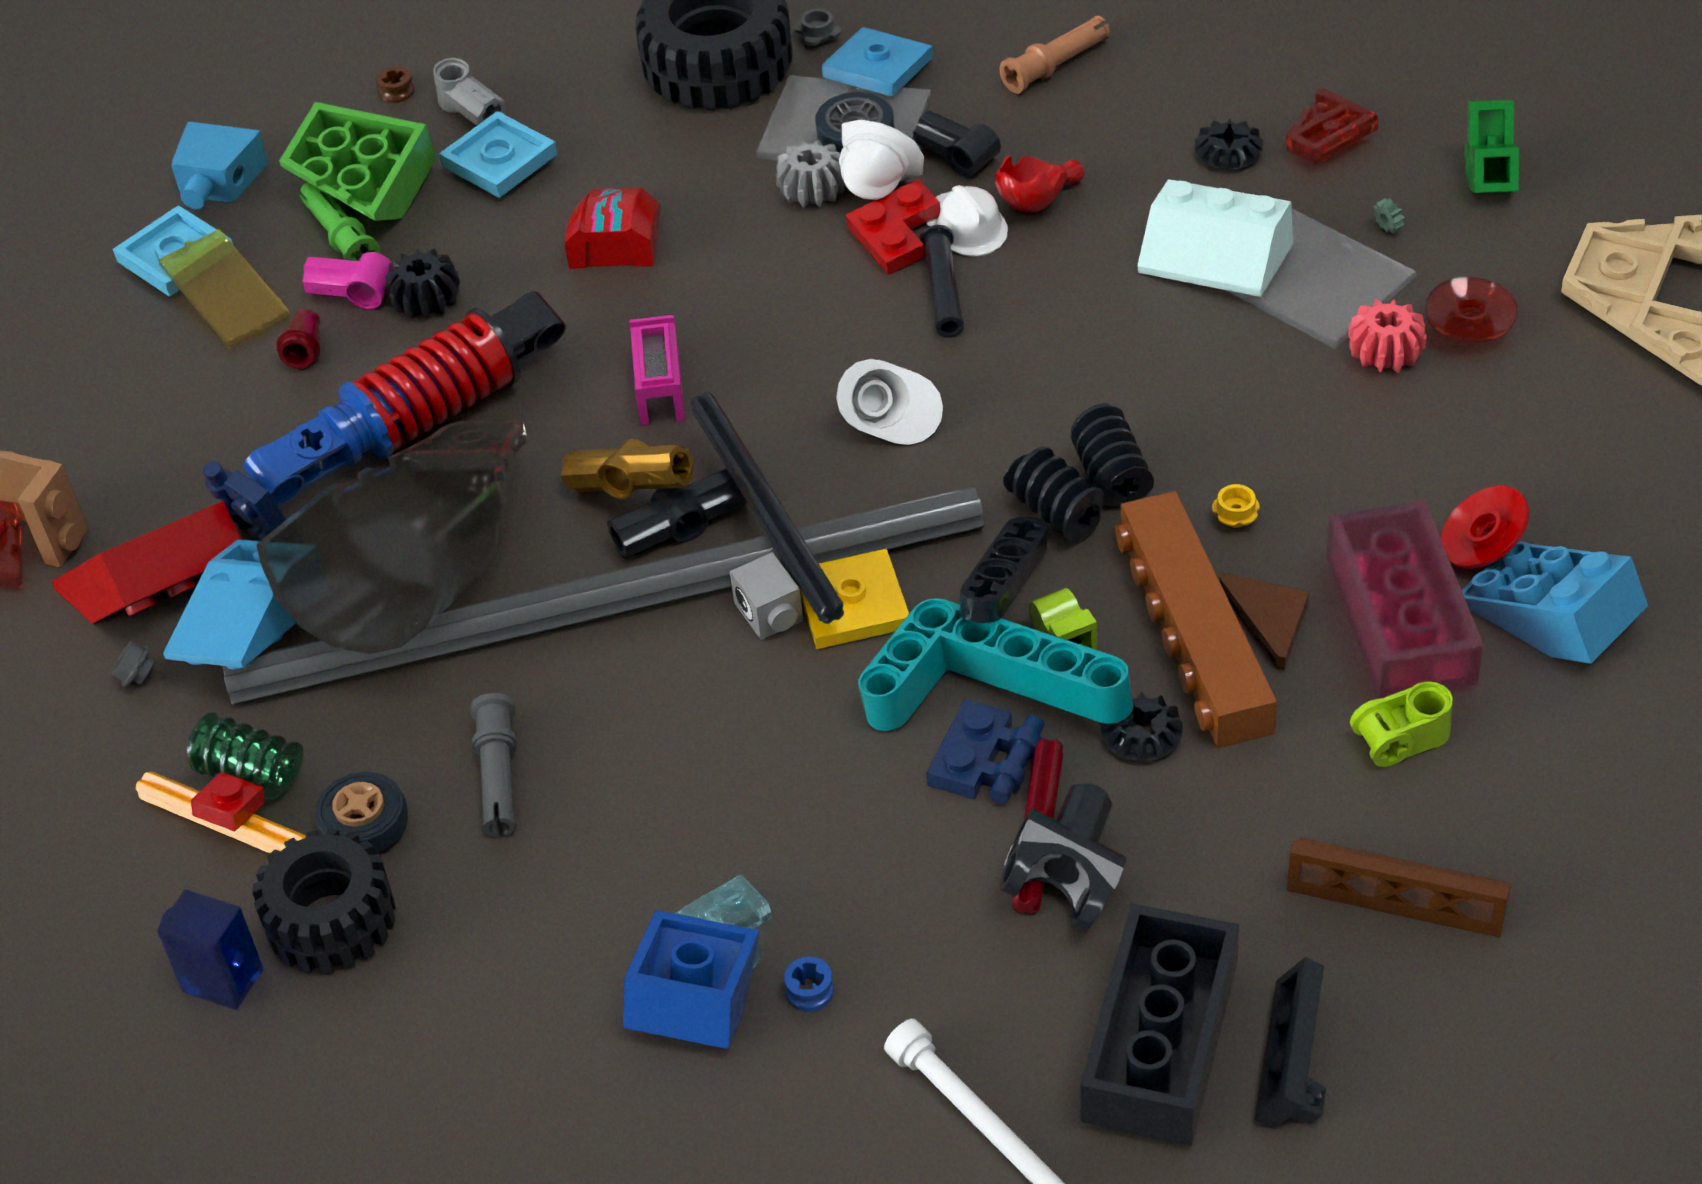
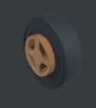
(368, 796)

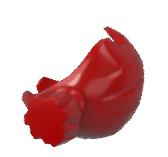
(1034, 183)

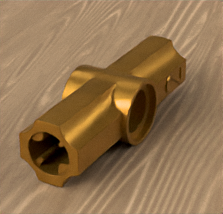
(627, 468)

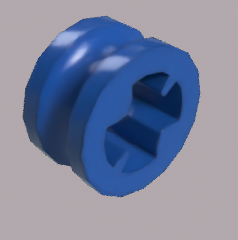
(811, 999)

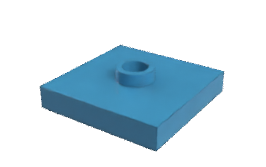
(877, 61)

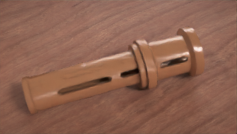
(1042, 59)

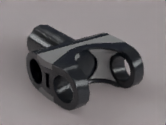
(1068, 854)

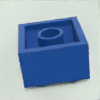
(689, 979)

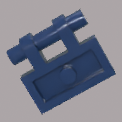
(244, 499)
(971, 747)

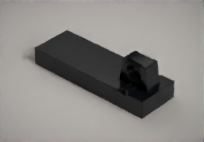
(1284, 1082)

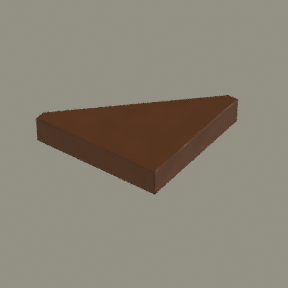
(1268, 611)

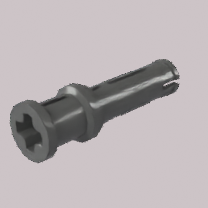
(494, 746)

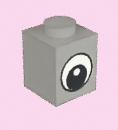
(766, 596)

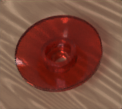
(1471, 309)

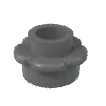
(133, 664)

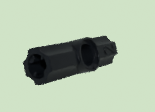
(675, 513)

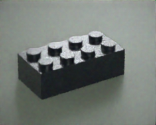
(1160, 1024)

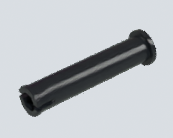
(945, 297)

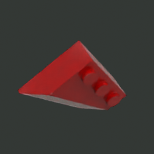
(148, 565)

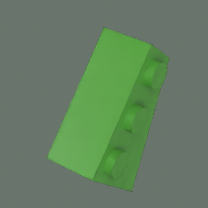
(362, 158)

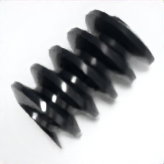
(1111, 454)
(1056, 493)

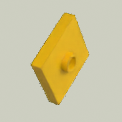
(869, 598)

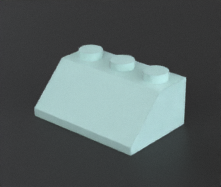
(1216, 237)

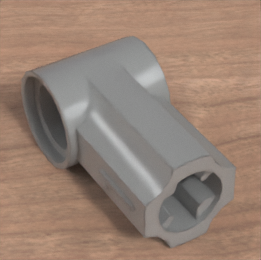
(463, 93)

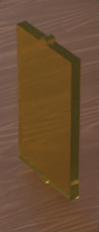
(223, 287)

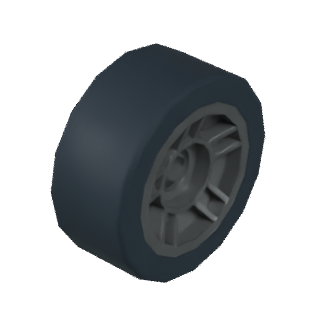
(848, 108)

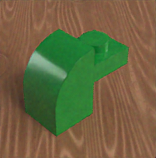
(1489, 148)

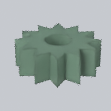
(1388, 215)

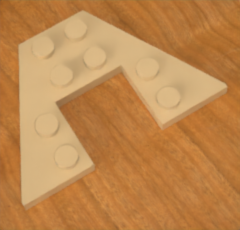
(1619, 278)

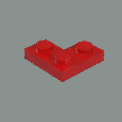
(887, 224)

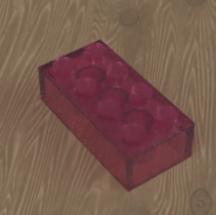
(1403, 598)

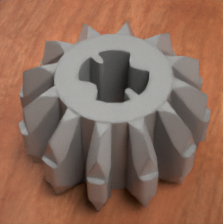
(810, 174)

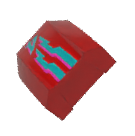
(613, 229)

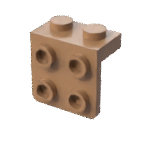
(45, 502)

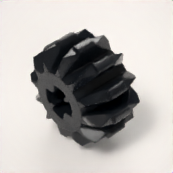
(422, 283)

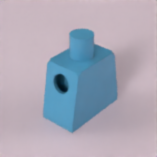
(216, 162)

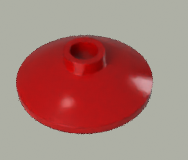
(1485, 526)

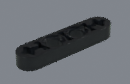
(1003, 570)

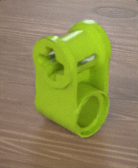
(1406, 722)

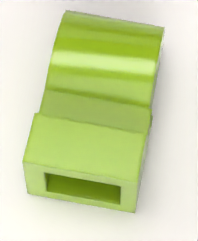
(1062, 617)

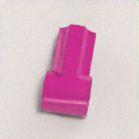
(357, 280)

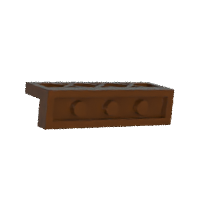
(1398, 886)

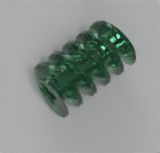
(244, 753)

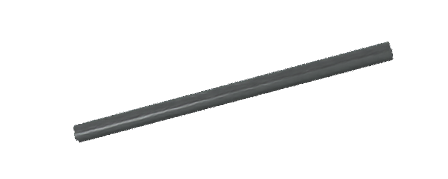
(605, 595)

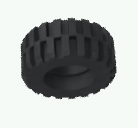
(713, 49)

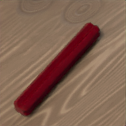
(1041, 797)

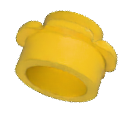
(1236, 506)

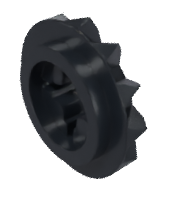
(1213, 151)
(1139, 744)

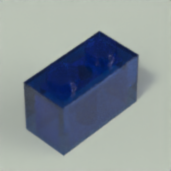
(210, 949)

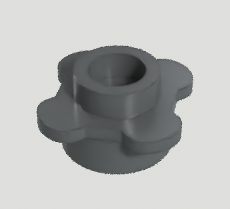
(817, 27)

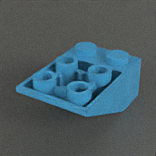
(1559, 598)
(229, 612)

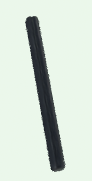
(768, 509)

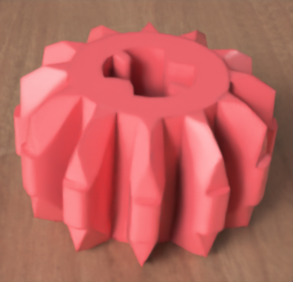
(1387, 336)

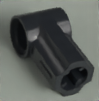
(963, 147)

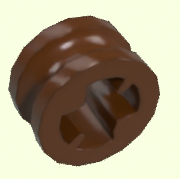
(395, 84)

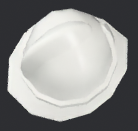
(877, 158)

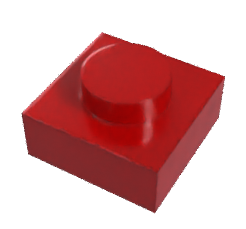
(227, 801)

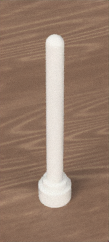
(912, 1048)

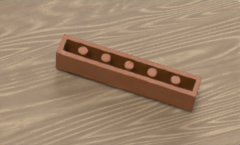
(1196, 620)

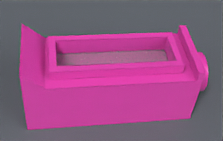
(656, 364)

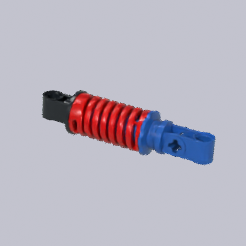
(408, 395)

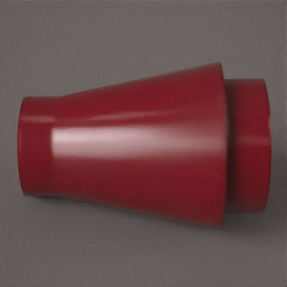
(300, 341)

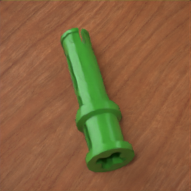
(344, 232)

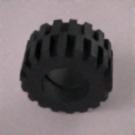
(331, 932)

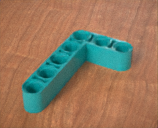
(996, 653)

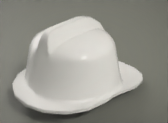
(973, 220)
(889, 402)

